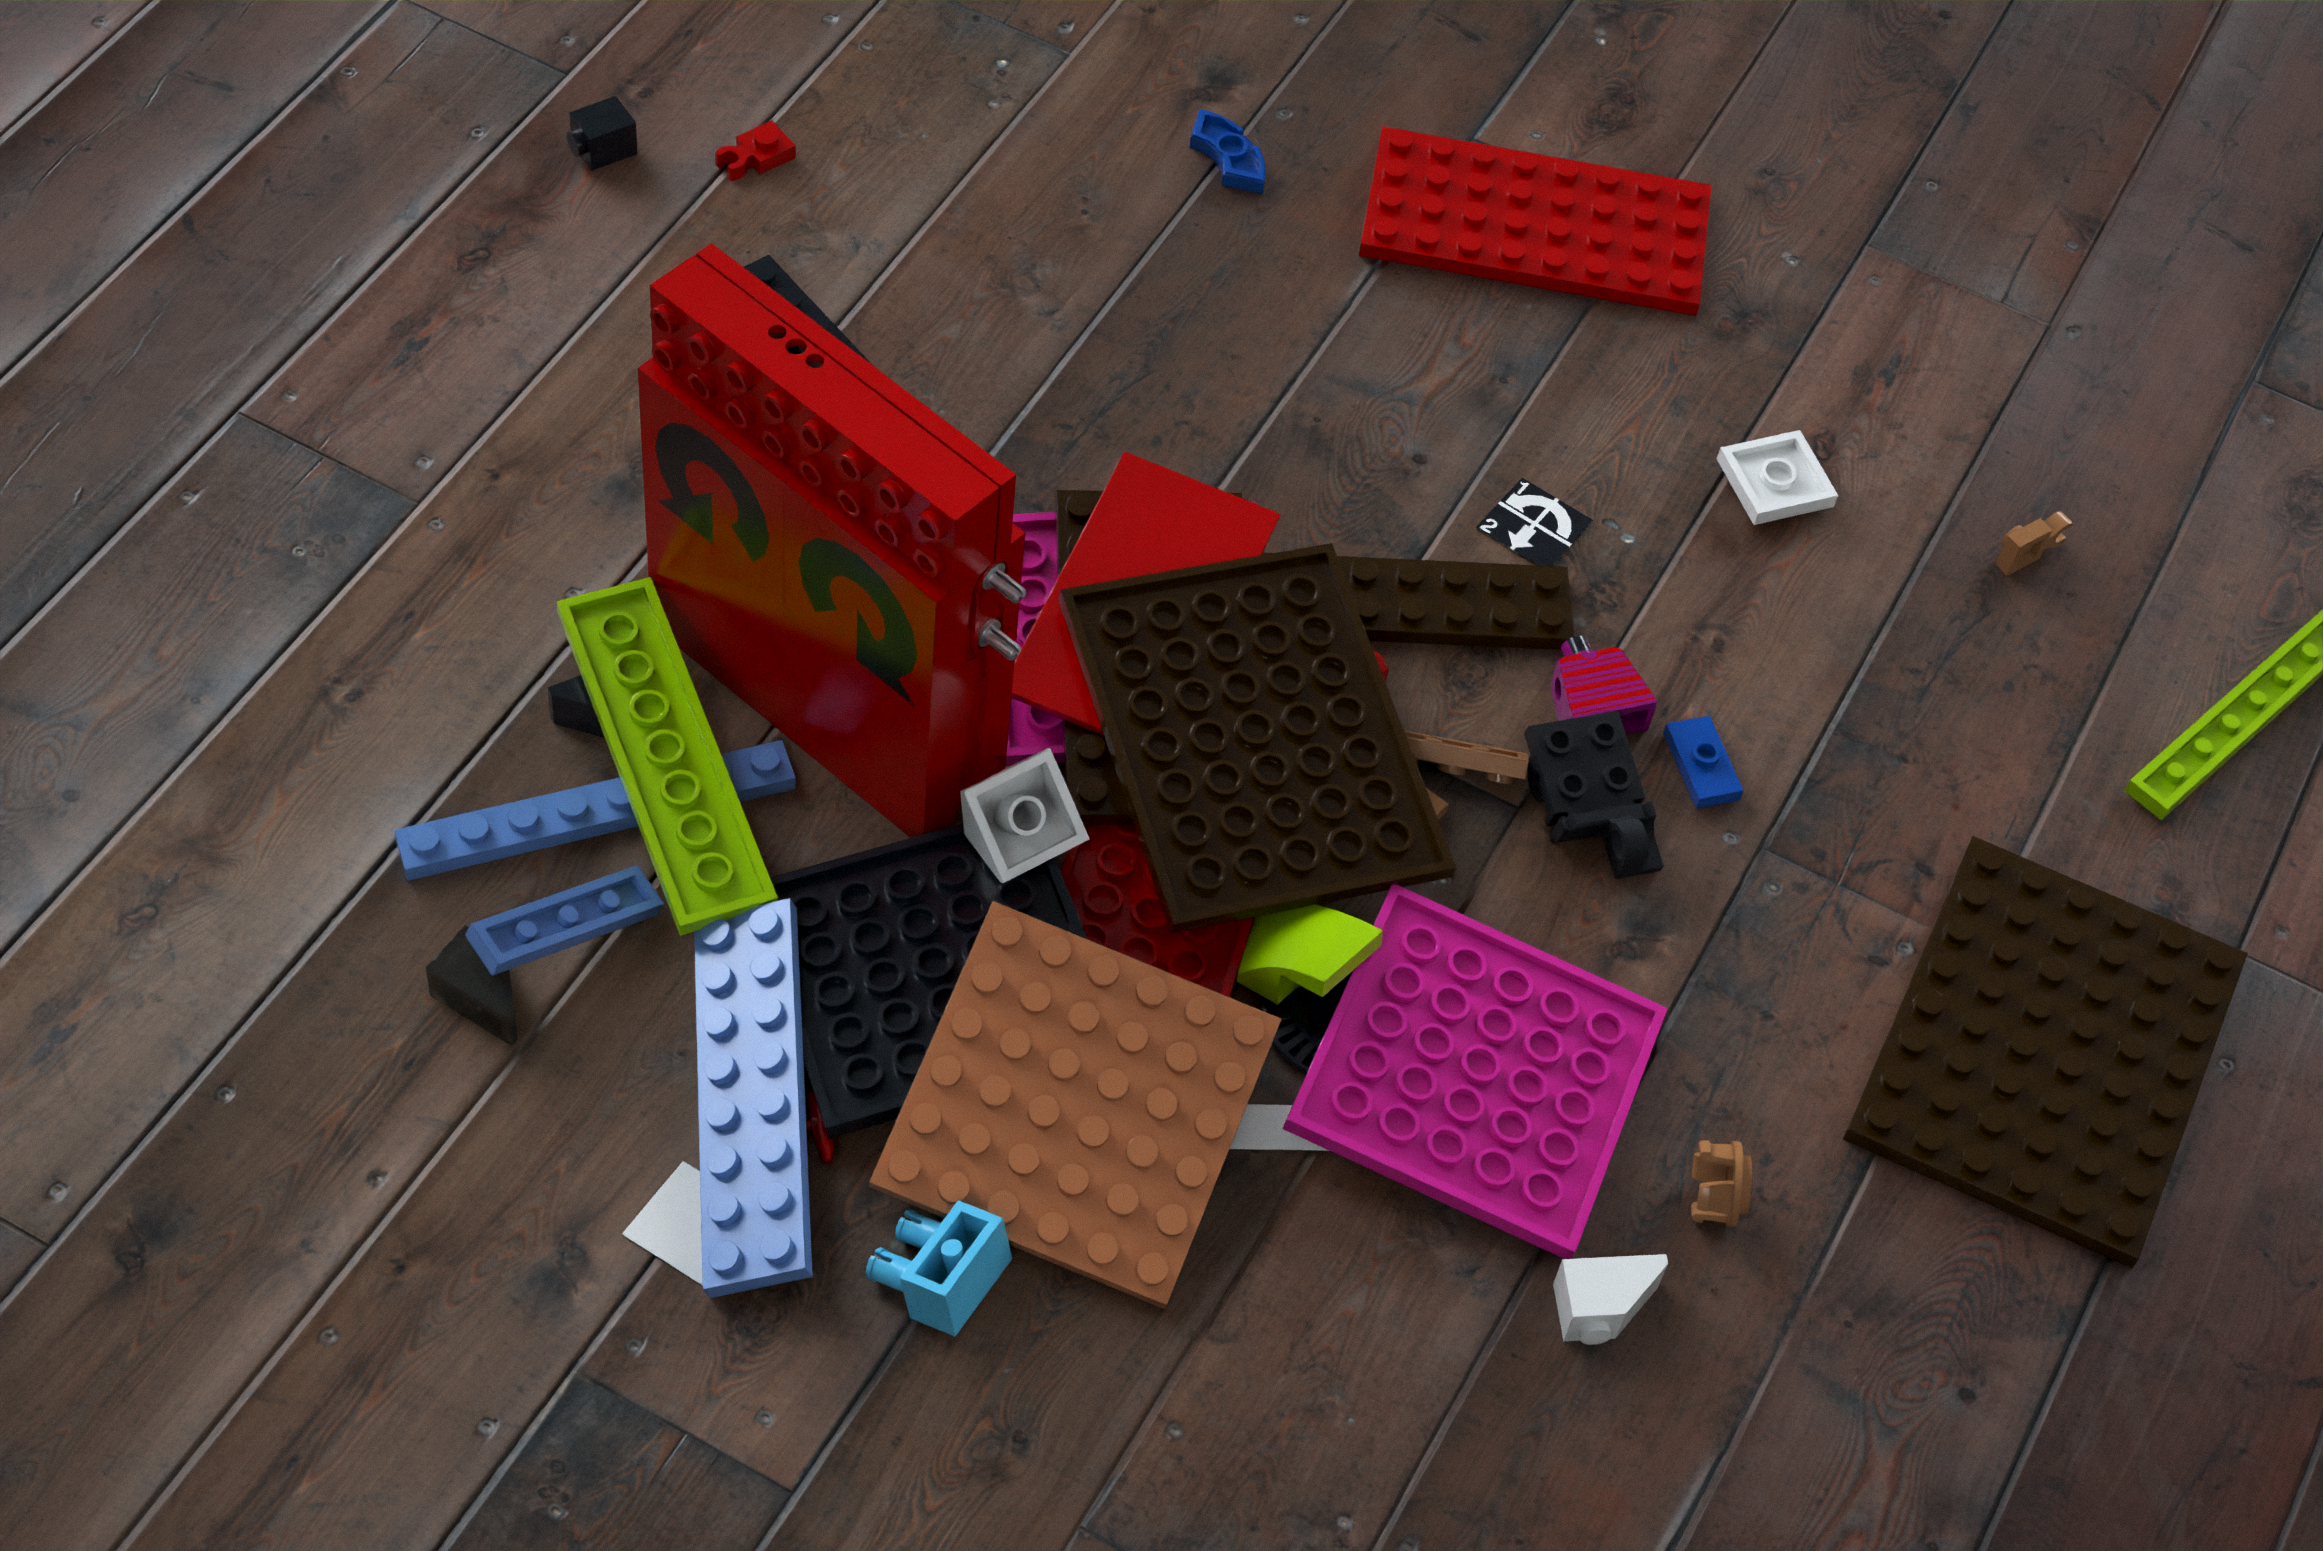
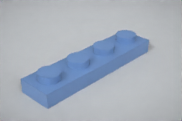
(564, 920)

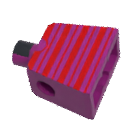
(1600, 683)

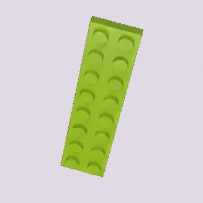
(666, 755)

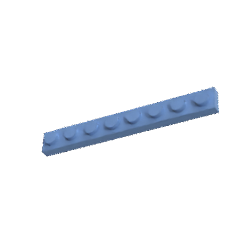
(564, 817)

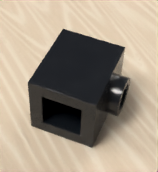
(602, 133)

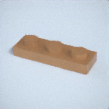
(1457, 756)

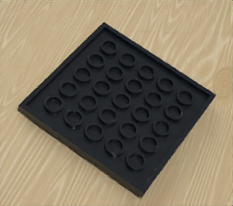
(883, 954)

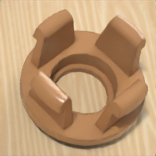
(1727, 1182)

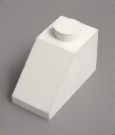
(1604, 1294)

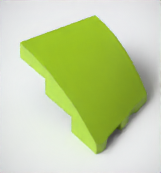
(1304, 948)

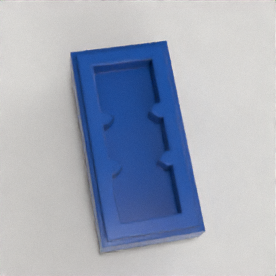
(1703, 762)

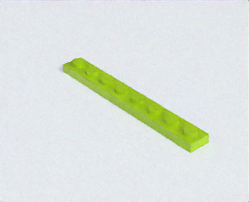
(2231, 722)

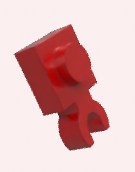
(757, 148)

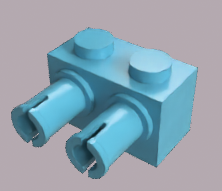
(952, 1269)

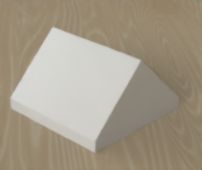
(1022, 816)

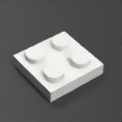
(1777, 477)

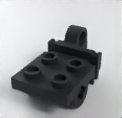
(1593, 789)

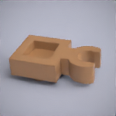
(2027, 543)

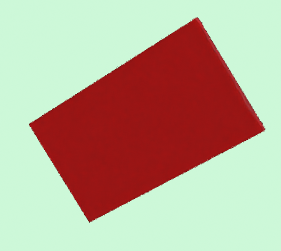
(1140, 526)

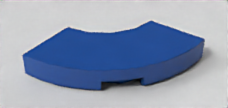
(1233, 152)

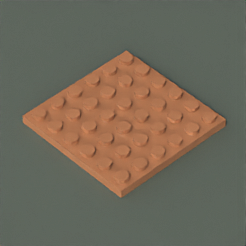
(1077, 1103)

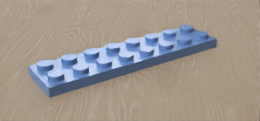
(751, 1102)

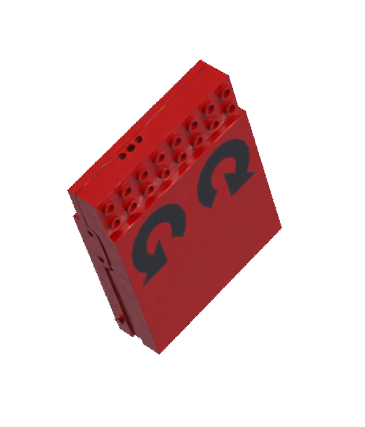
(828, 543)

